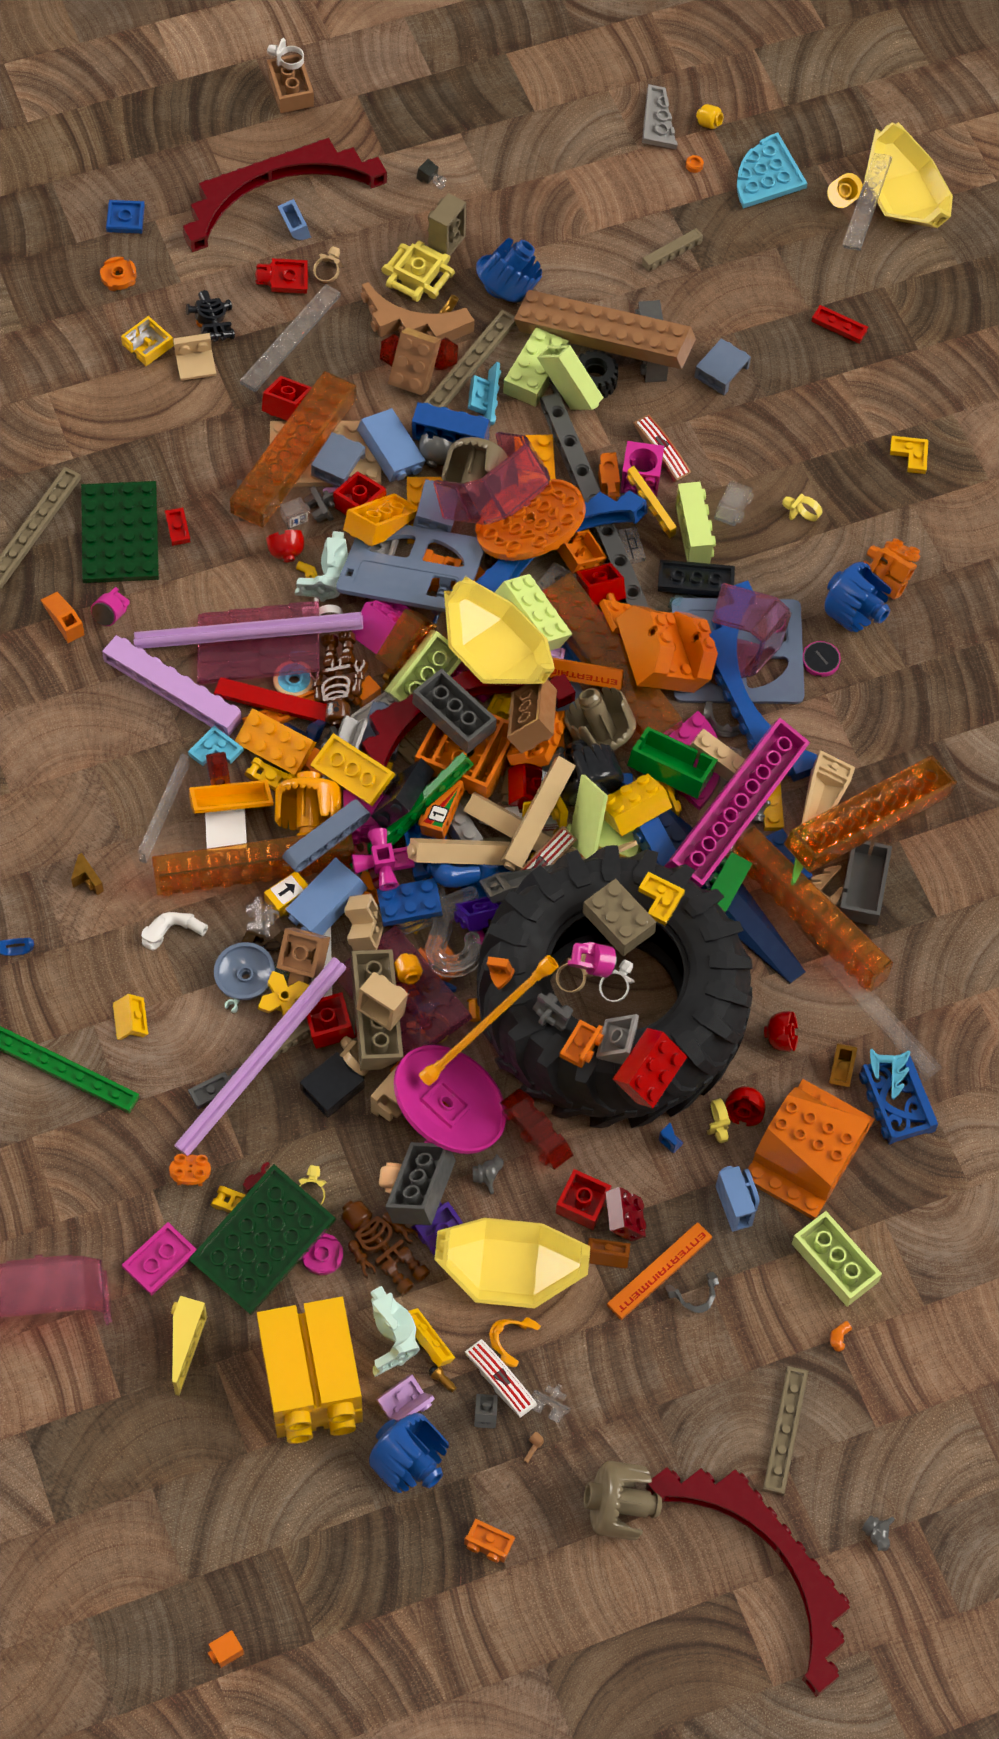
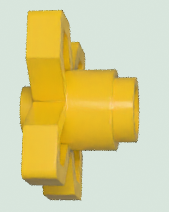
(280, 989)

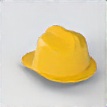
(844, 190)

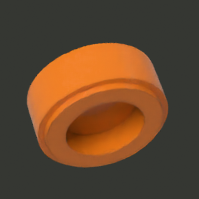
(694, 164)

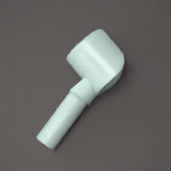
(231, 1001)

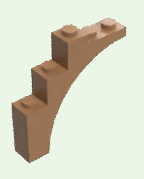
(390, 318)

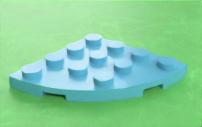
(768, 173)

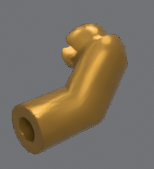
(449, 306)

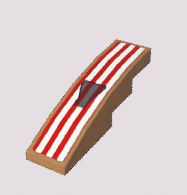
(672, 459)
(551, 850)

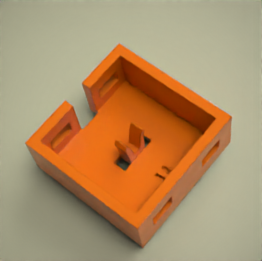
(582, 552)

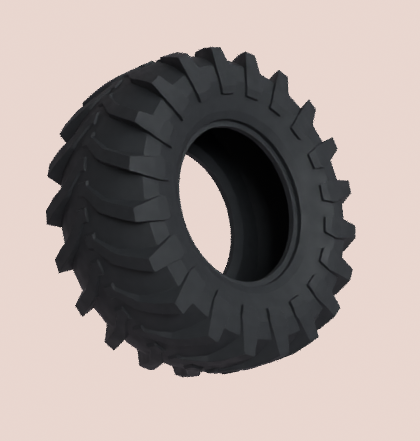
(694, 947)

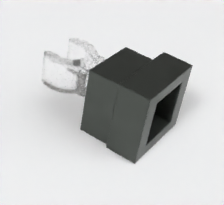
(428, 172)

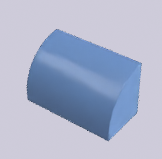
(294, 220)

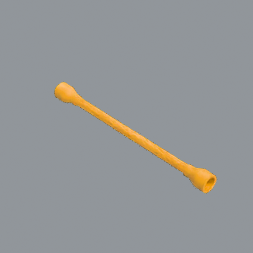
(544, 968)

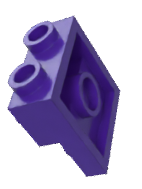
(475, 913)
(444, 1218)

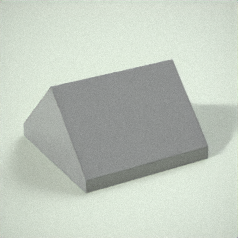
(618, 1038)

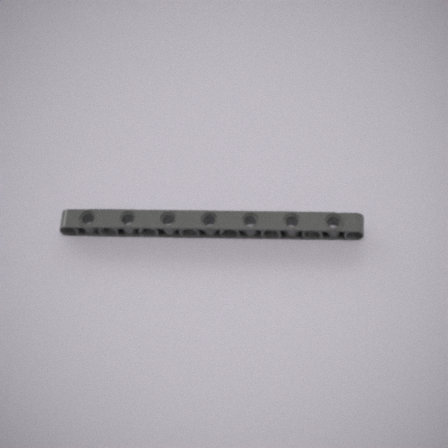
(576, 465)

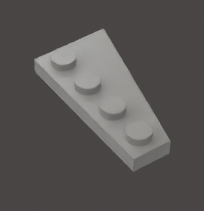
(657, 119)

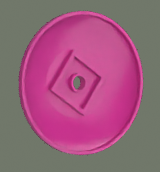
(474, 1109)

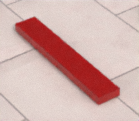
(270, 700)

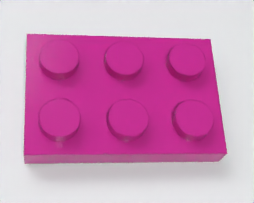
(159, 1258)

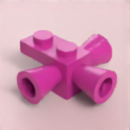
(383, 859)

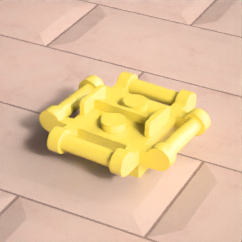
(417, 268)

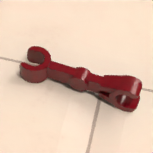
(375, 878)

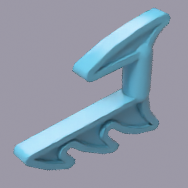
(898, 1063)

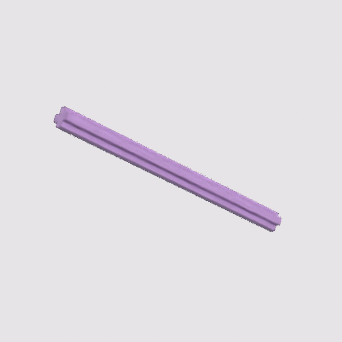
(249, 630)
(260, 1056)

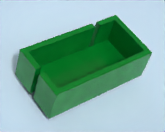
(672, 762)

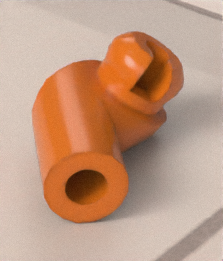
(837, 1336)

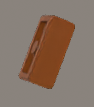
(609, 1253)

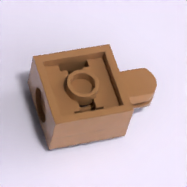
(302, 954)

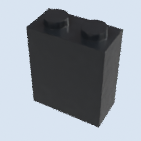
(332, 1085)

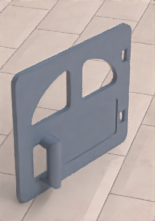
(409, 578)
(785, 689)

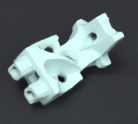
(332, 563)
(398, 1326)

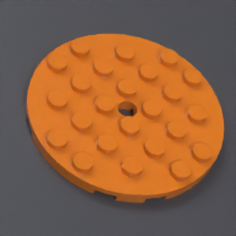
(553, 520)

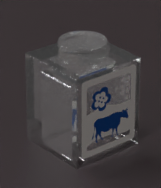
(295, 512)

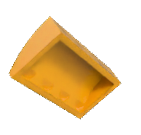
(230, 796)

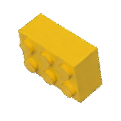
(636, 804)

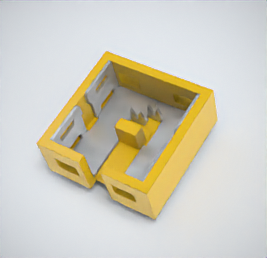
(147, 340)

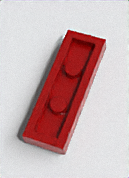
(839, 324)

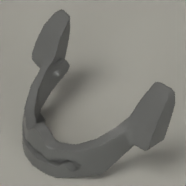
(724, 731)
(712, 1281)

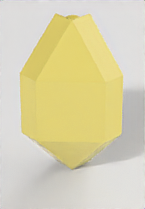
(913, 185)
(495, 637)
(511, 1261)

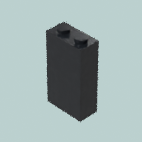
(402, 793)

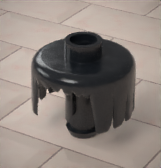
(598, 766)

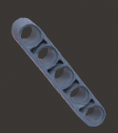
(326, 835)

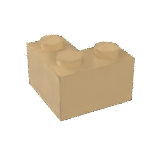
(365, 921)

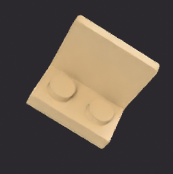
(194, 356)

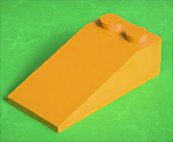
(379, 518)

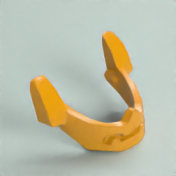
(498, 1327)

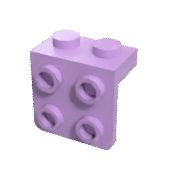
(404, 1399)

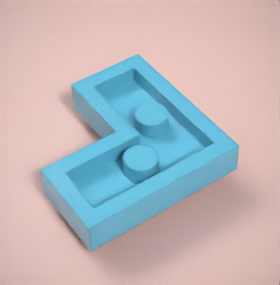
(215, 742)

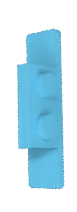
(484, 393)

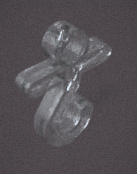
(438, 938)

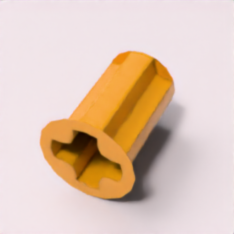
(474, 1010)

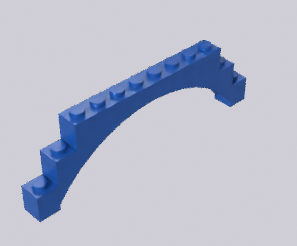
(599, 511)
(729, 678)

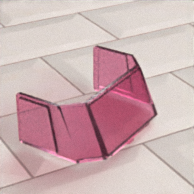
(501, 490)
(756, 613)
(54, 1286)

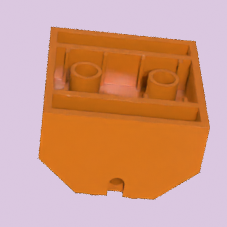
(668, 648)
(487, 755)

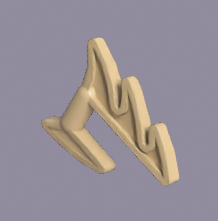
(823, 880)

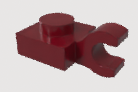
(251, 1180)

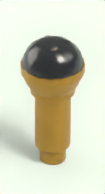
(437, 1374)

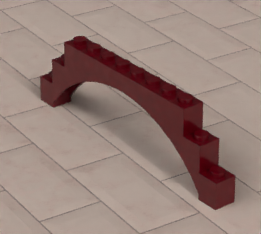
(309, 159)
(400, 717)
(820, 1598)

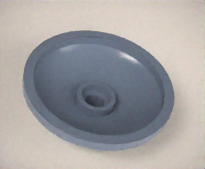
(242, 960)

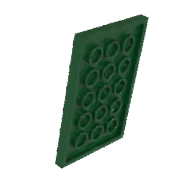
(119, 532)
(262, 1239)

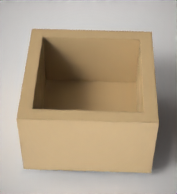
(382, 1001)

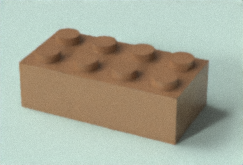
(532, 715)

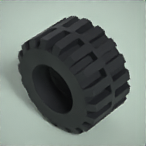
(602, 364)

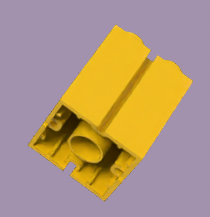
(310, 1369)

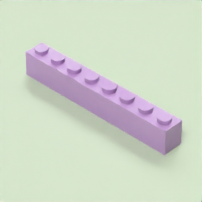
(172, 685)

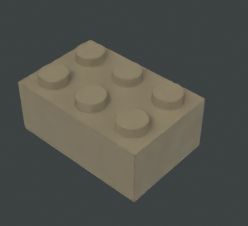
(447, 224)
(619, 917)

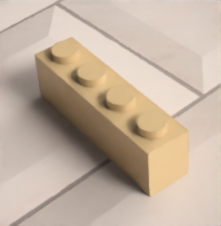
(728, 760)

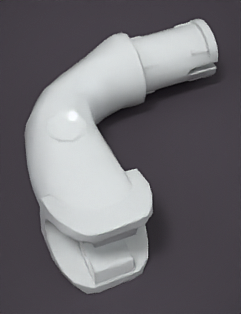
(153, 934)

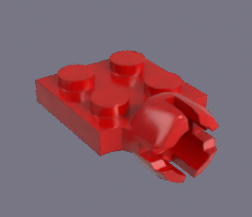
(284, 275)

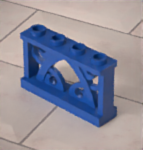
(919, 1098)

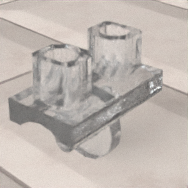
(264, 916)
(559, 1409)

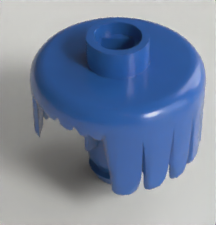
(509, 270)
(859, 590)
(408, 1450)

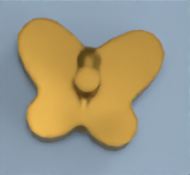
(388, 677)

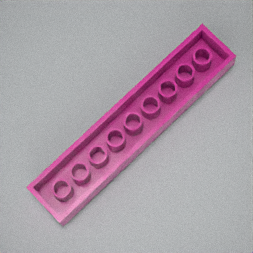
(739, 801)

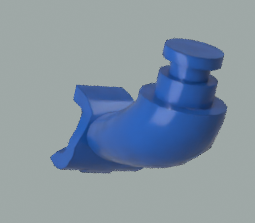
(455, 876)

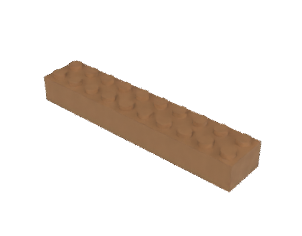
(606, 329)

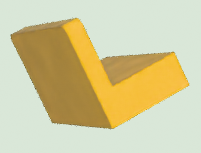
(130, 1016)

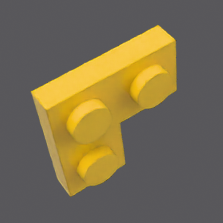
(914, 449)
(665, 894)

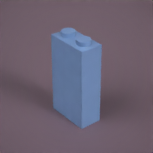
(391, 445)
(325, 898)

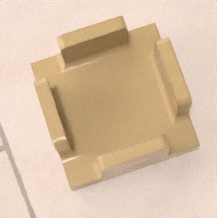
(384, 1099)

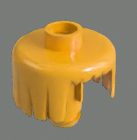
(306, 801)

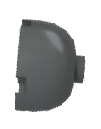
(434, 450)

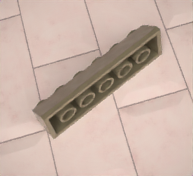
(375, 1043)

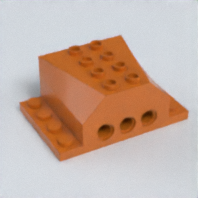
(808, 1148)

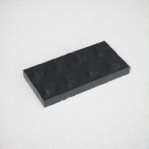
(694, 577)

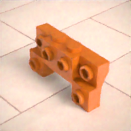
(544, 751)

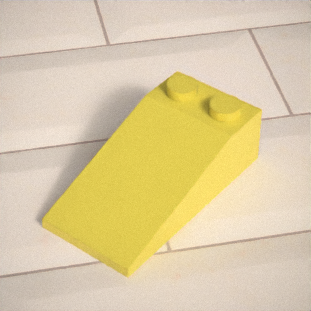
(188, 1323)

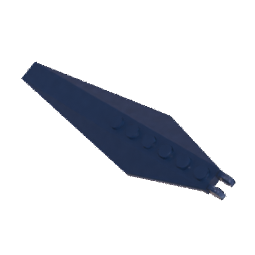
(758, 931)

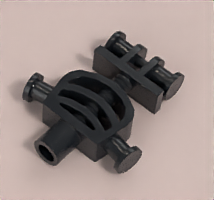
(211, 313)

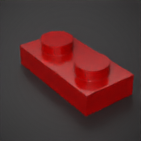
(177, 526)

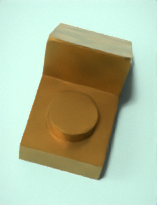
(84, 873)
(843, 1064)

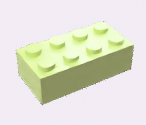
(527, 377)
(694, 523)
(536, 607)
(423, 663)
(836, 1258)

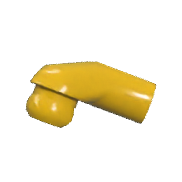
(309, 570)

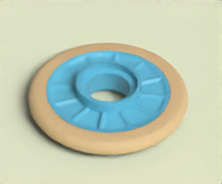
(283, 684)

